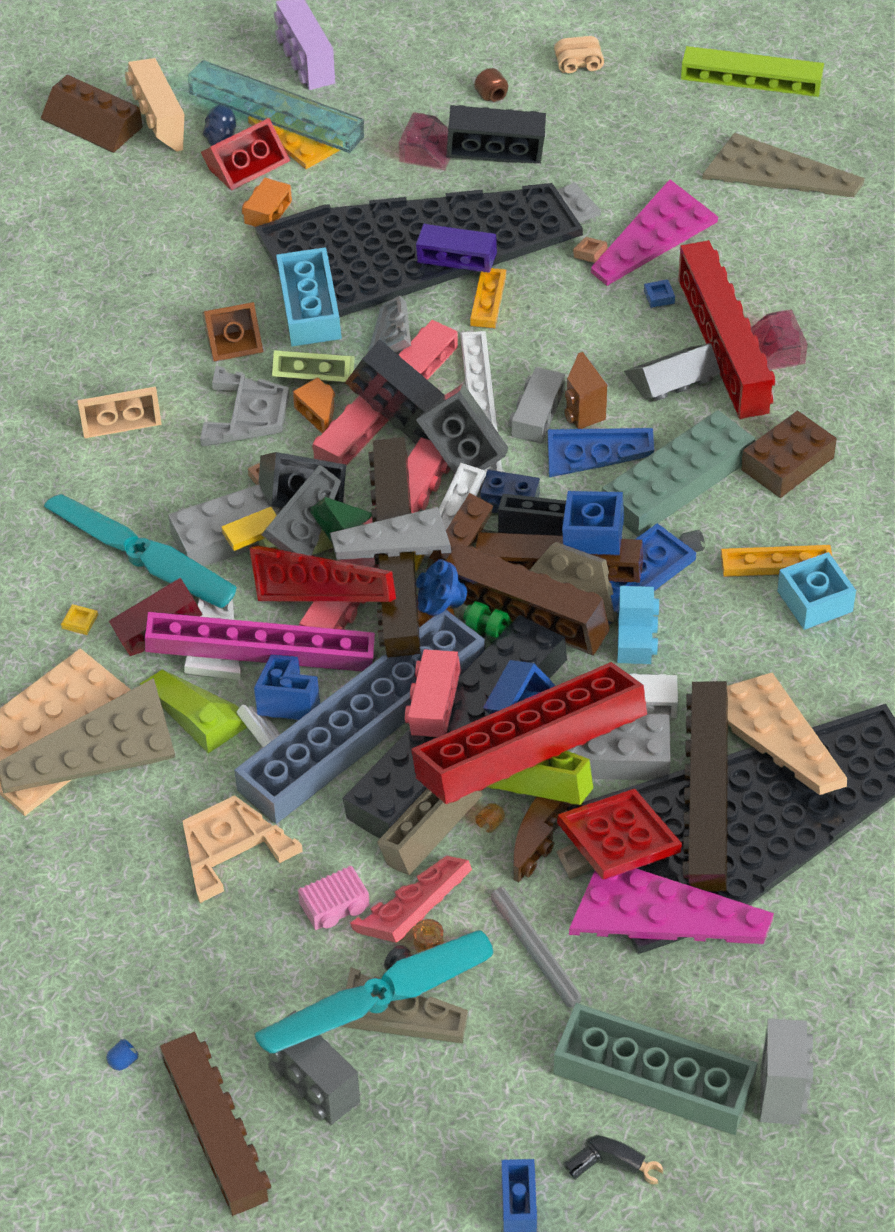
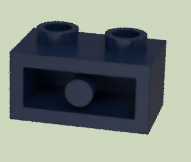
(508, 483)

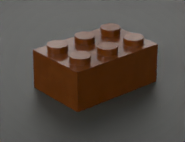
(788, 454)

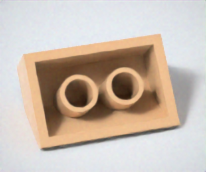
(119, 412)

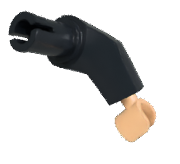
(610, 1152)

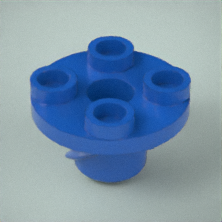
(440, 588)

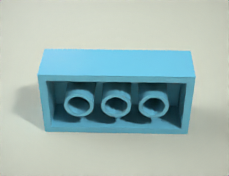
(309, 297)

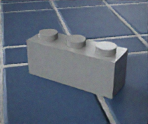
(537, 405)

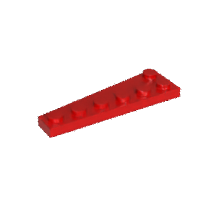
(302, 577)

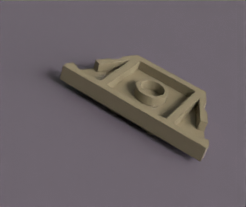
(580, 570)

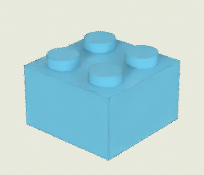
(816, 590)

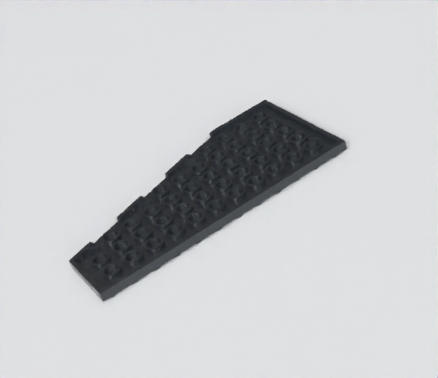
(772, 815)

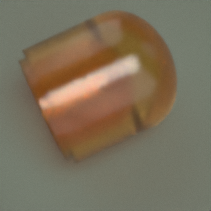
(492, 815)

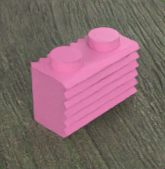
(334, 898)

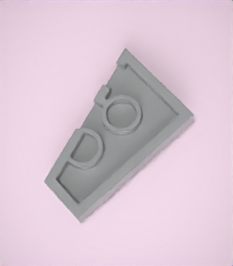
(392, 325)

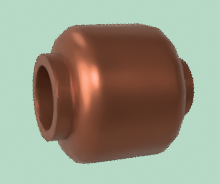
(491, 85)

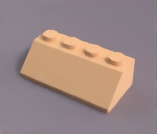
(157, 101)

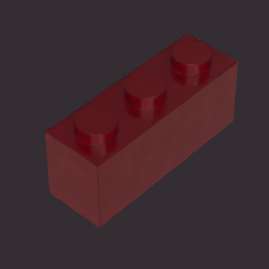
(131, 624)

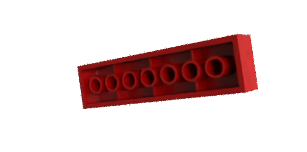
(726, 328)
(528, 732)

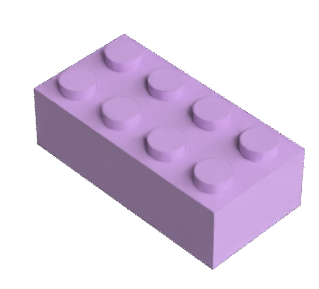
(304, 43)

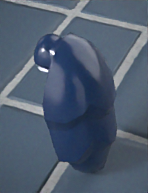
(219, 124)

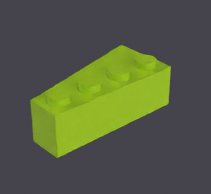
(557, 778)

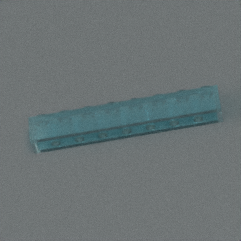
(281, 106)

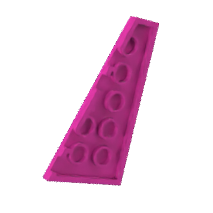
(660, 226)
(665, 909)

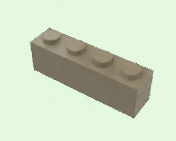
(422, 829)

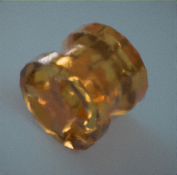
(427, 927)

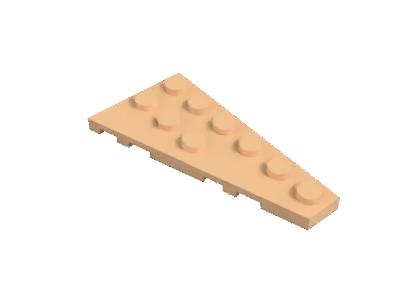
(773, 724)

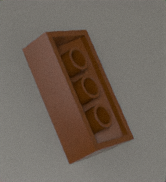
(91, 113)

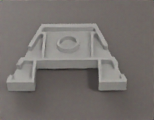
(257, 409)

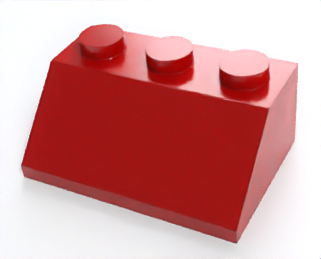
(246, 155)

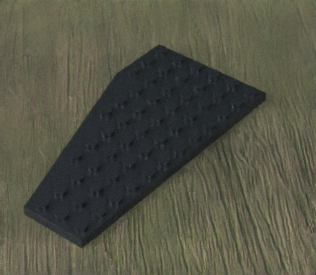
(375, 243)

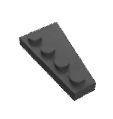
(295, 526)

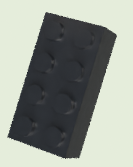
(495, 134)
(394, 389)

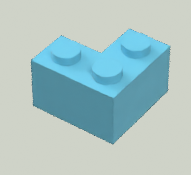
(637, 625)

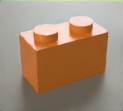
(267, 202)

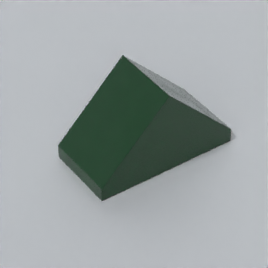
(337, 516)

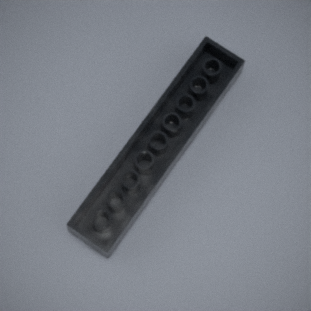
(392, 782)

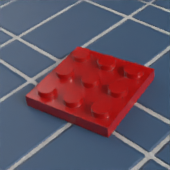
(619, 833)

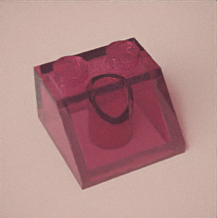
(424, 142)
(781, 339)

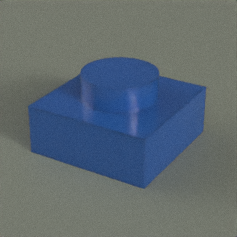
(659, 293)

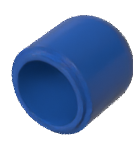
(121, 1055)

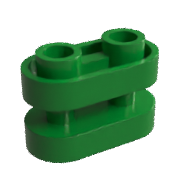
(485, 623)

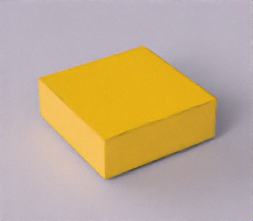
(79, 619)

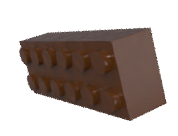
(536, 596)

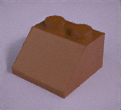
(232, 331)
(585, 394)

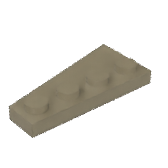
(412, 1016)

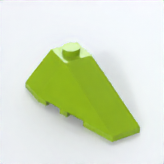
(199, 712)

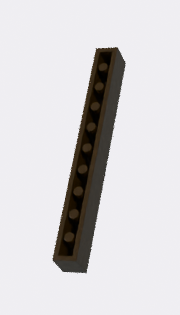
(392, 499)

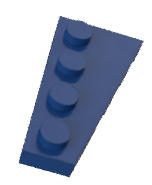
(595, 448)

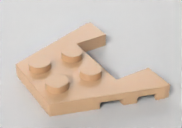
(226, 832)

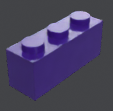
(456, 248)

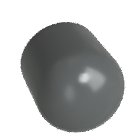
(693, 540)

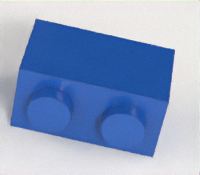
(519, 1195)

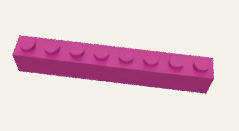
(257, 641)

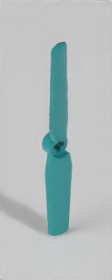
(156, 557)
(402, 981)

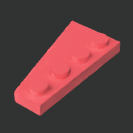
(413, 901)

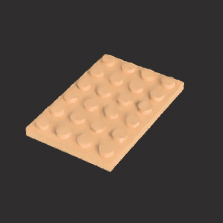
(49, 704)

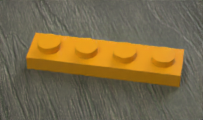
(766, 559)

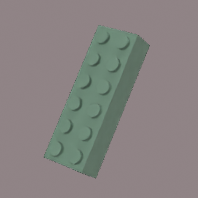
(680, 471)
(655, 1068)

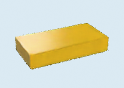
(248, 529)

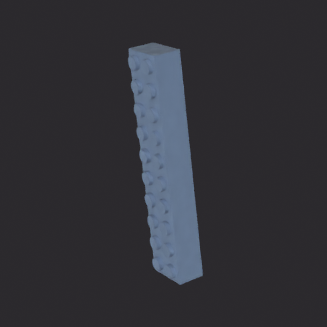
(346, 724)

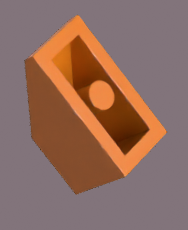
(315, 403)

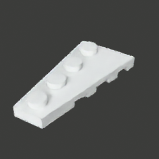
(211, 666)

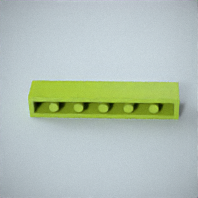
(752, 71)

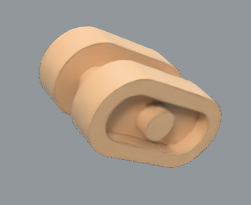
(578, 53)

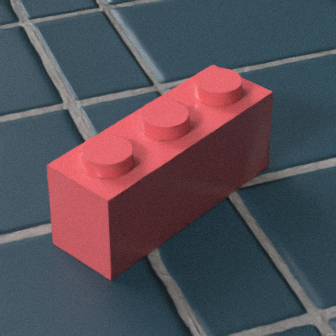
(433, 693)

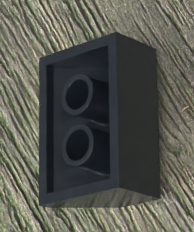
(284, 474)

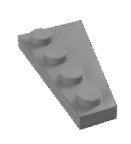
(404, 533)

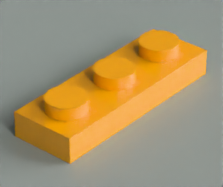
(488, 298)

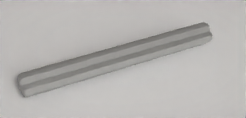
(536, 947)

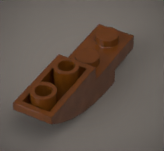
(536, 835)

